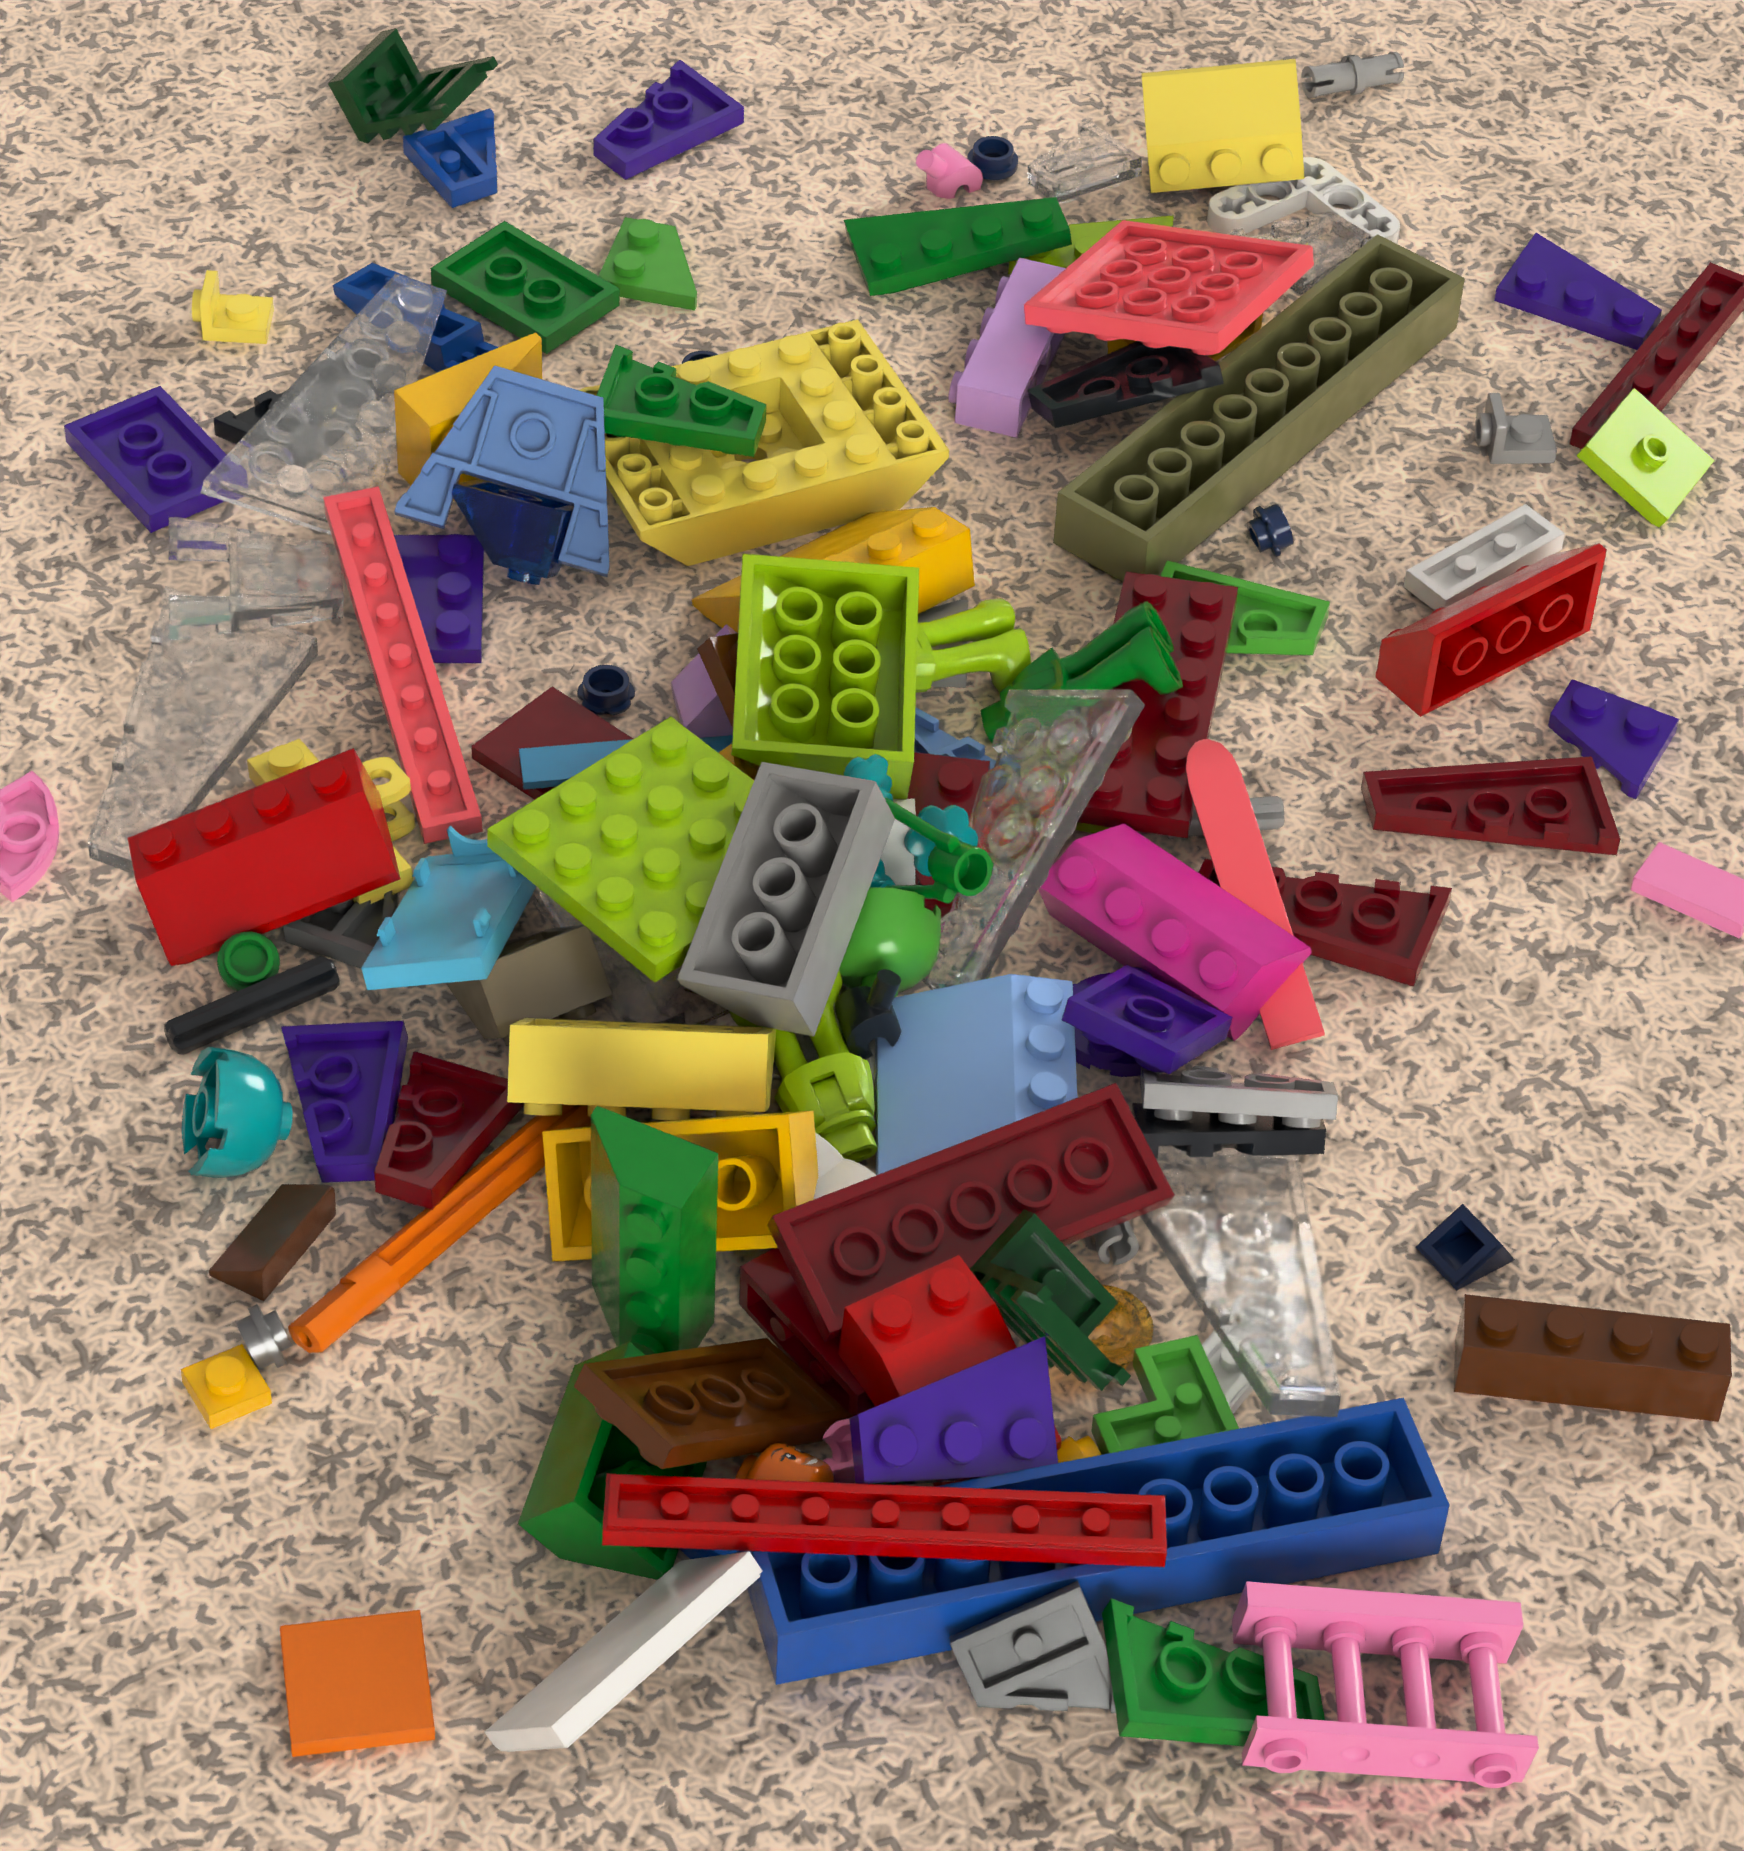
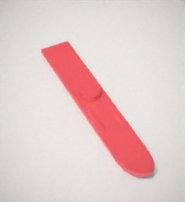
(1247, 874)

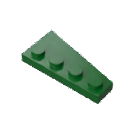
(939, 244)

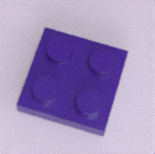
(1146, 1019)

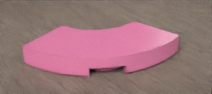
(26, 834)

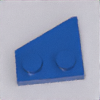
(457, 157)

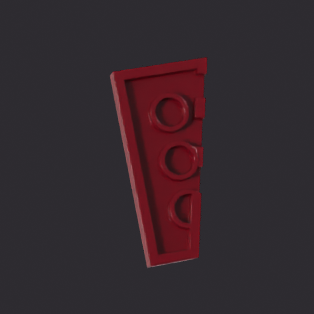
(1504, 802)

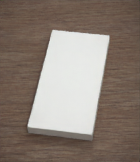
(624, 1653)

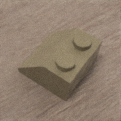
(536, 978)

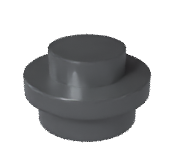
(264, 1337)

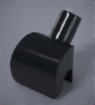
(869, 1013)

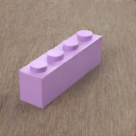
(1007, 356)

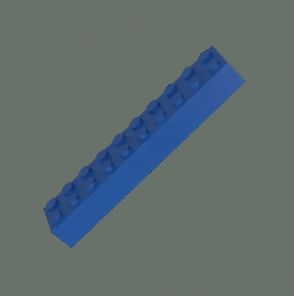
(1239, 1508)

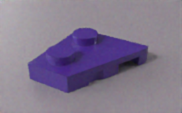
(1614, 731)

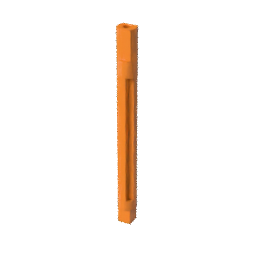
(430, 1232)

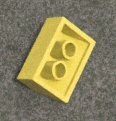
(1223, 125)

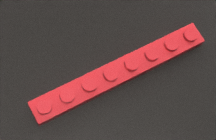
(402, 665)

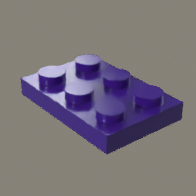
(148, 456)

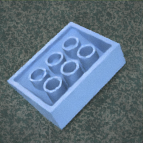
(971, 1063)

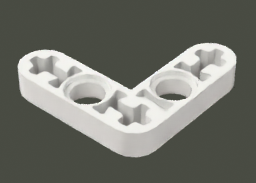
(1319, 190)

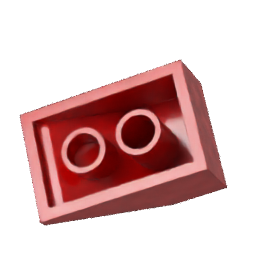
(922, 1332)

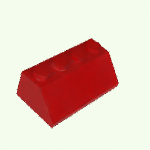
(1492, 630)
(264, 857)

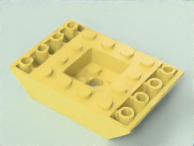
(832, 449)

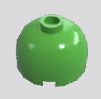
(892, 935)

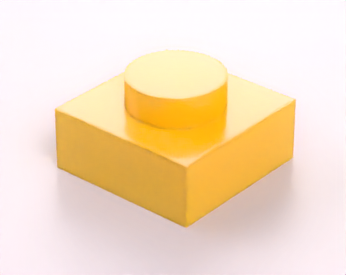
(226, 1386)

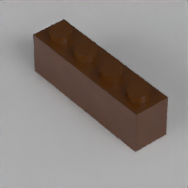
(1592, 1358)

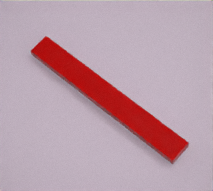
(884, 1520)

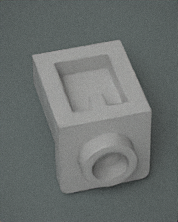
(1514, 437)

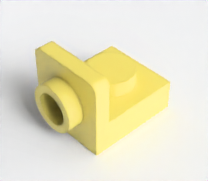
(231, 317)

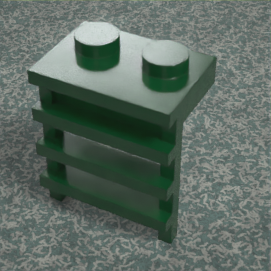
(388, 93)
(1050, 1295)

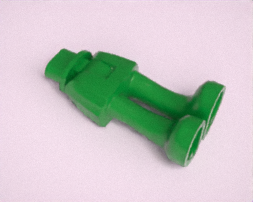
(1125, 651)

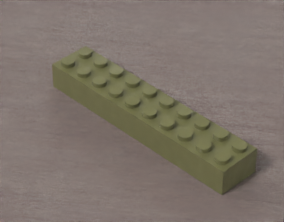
(1278, 401)

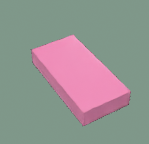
(1692, 888)

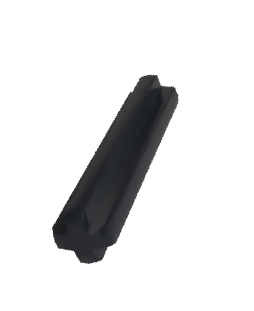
(251, 1005)

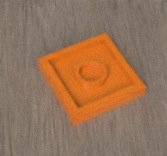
(356, 1683)

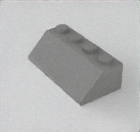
(788, 896)

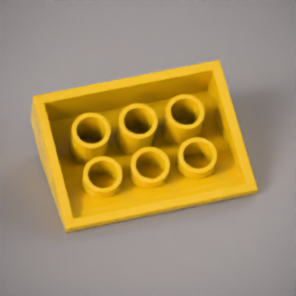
(895, 538)

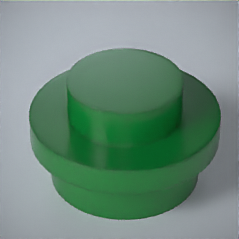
(247, 960)

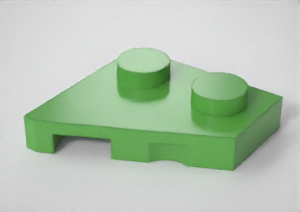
(650, 265)

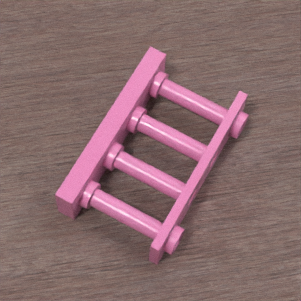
(1382, 1624)

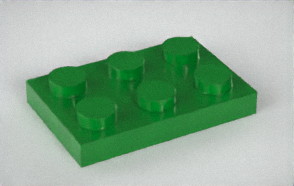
(525, 286)

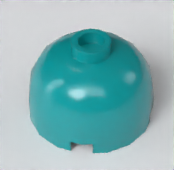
(240, 1106)

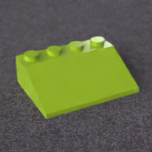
(826, 665)

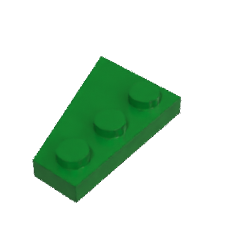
(669, 410)
(1186, 1688)

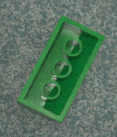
(652, 1233)

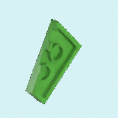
(1265, 616)

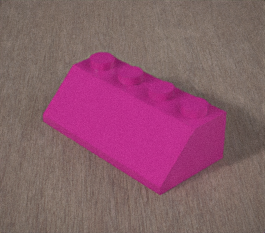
(1170, 922)

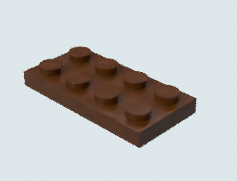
(710, 1401)

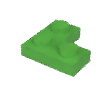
(1180, 1395)

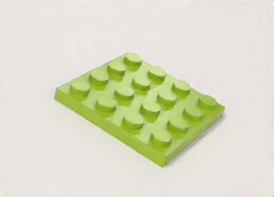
(633, 842)

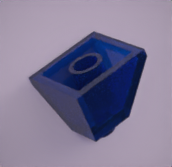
(515, 527)

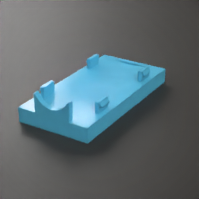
(449, 919)

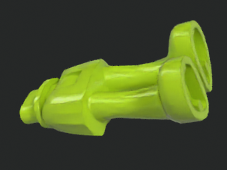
(994, 647)
(833, 1086)

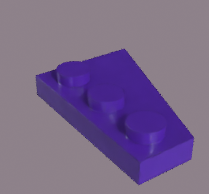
(667, 123)
(1572, 293)
(347, 1091)

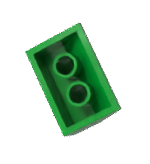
(570, 1484)

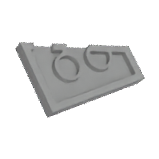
(1206, 1089)

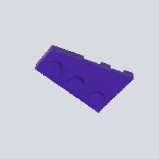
(447, 592)
(962, 1426)

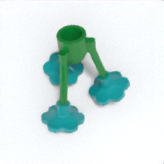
(937, 838)

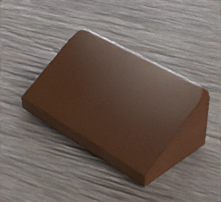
(276, 1238)

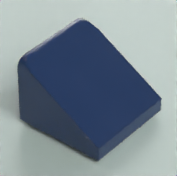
(1463, 1249)

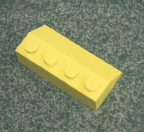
(640, 1066)

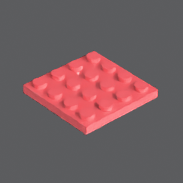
(1169, 286)

